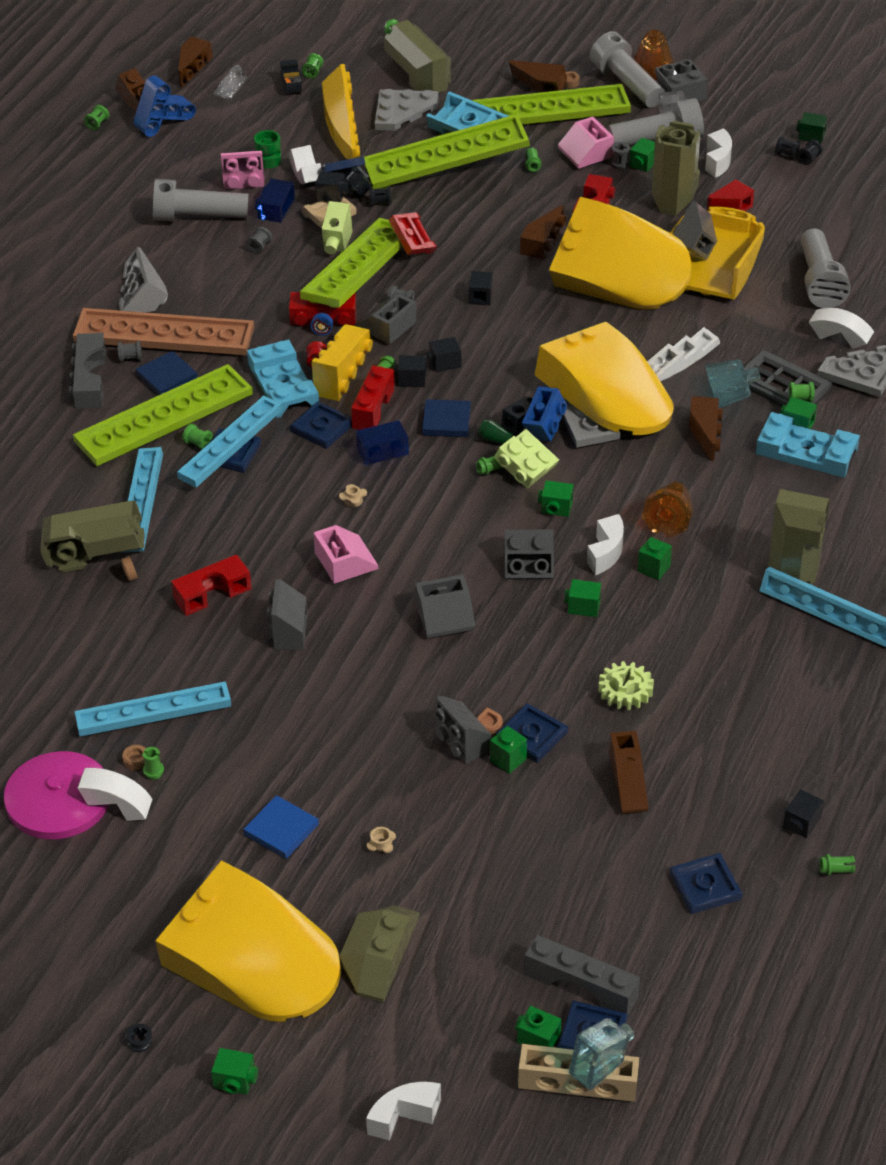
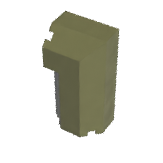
(419, 56)
(675, 166)
(91, 532)
(798, 534)

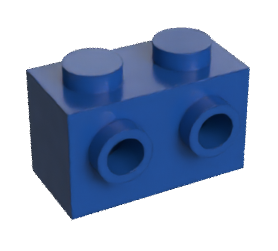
(545, 413)

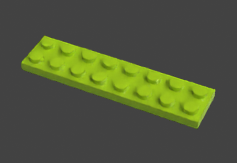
(562, 104)
(446, 151)
(353, 266)
(162, 414)

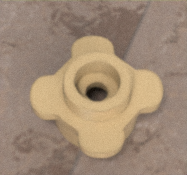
(353, 495)
(381, 840)

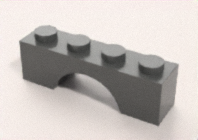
(88, 354)
(611, 986)

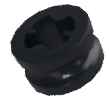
(139, 1046)

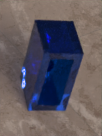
(275, 200)
(382, 442)

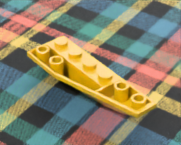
(339, 112)

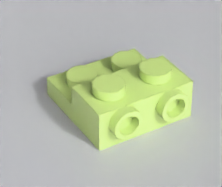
(526, 458)

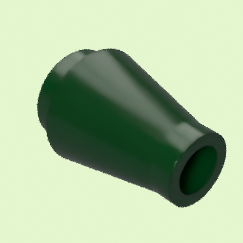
(493, 432)

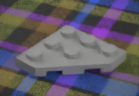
(401, 106)
(858, 370)

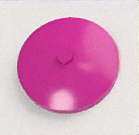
(45, 796)

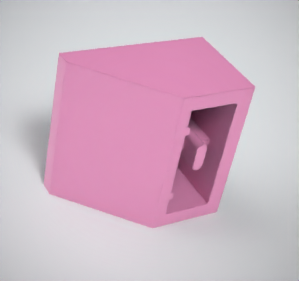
(587, 143)
(242, 170)
(342, 553)

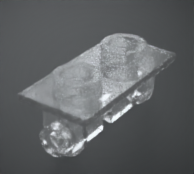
(231, 83)

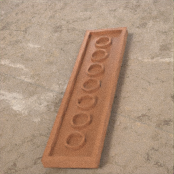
(168, 331)

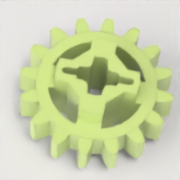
(626, 685)

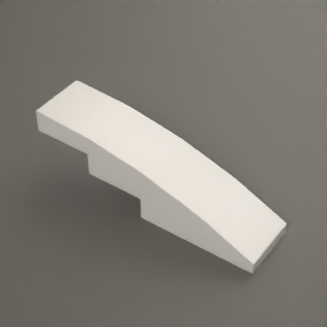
(683, 354)

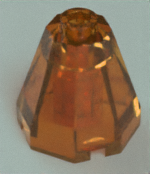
(653, 52)
(668, 509)

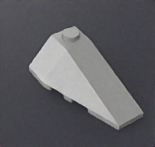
(142, 286)

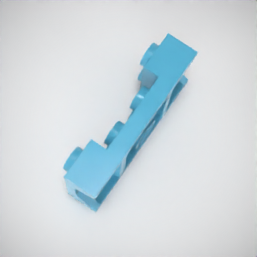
(457, 111)
(276, 364)
(786, 442)

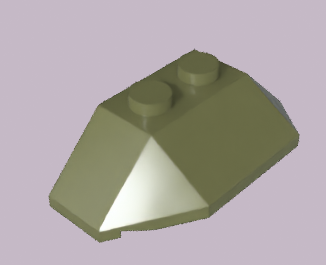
(376, 949)

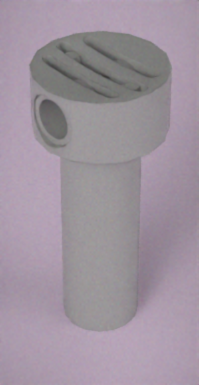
(613, 56)
(633, 130)
(172, 201)
(825, 279)

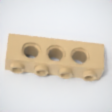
(548, 1071)

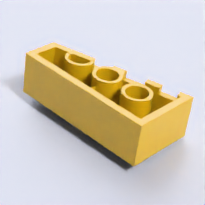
(340, 361)

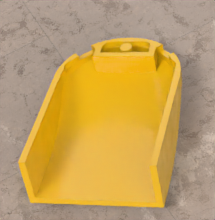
(732, 257)
(620, 258)
(606, 380)
(251, 948)

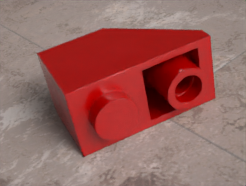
(732, 195)

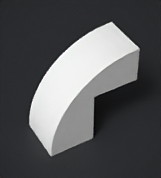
(718, 152)
(304, 164)
(834, 320)
(609, 548)
(108, 787)
(412, 1101)

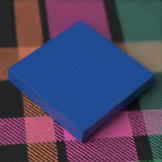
(281, 827)

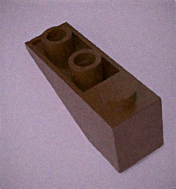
(193, 57)
(539, 76)
(130, 87)
(540, 234)
(704, 425)
(628, 771)

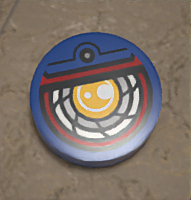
(321, 324)

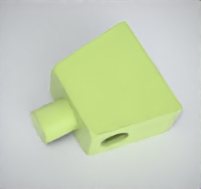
(336, 237)

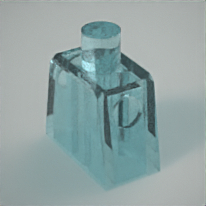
(730, 381)
(599, 1052)

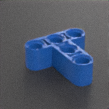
(158, 104)

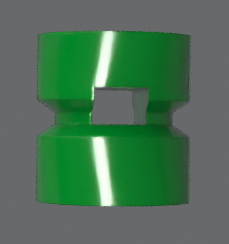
(269, 143)

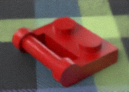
(412, 233)

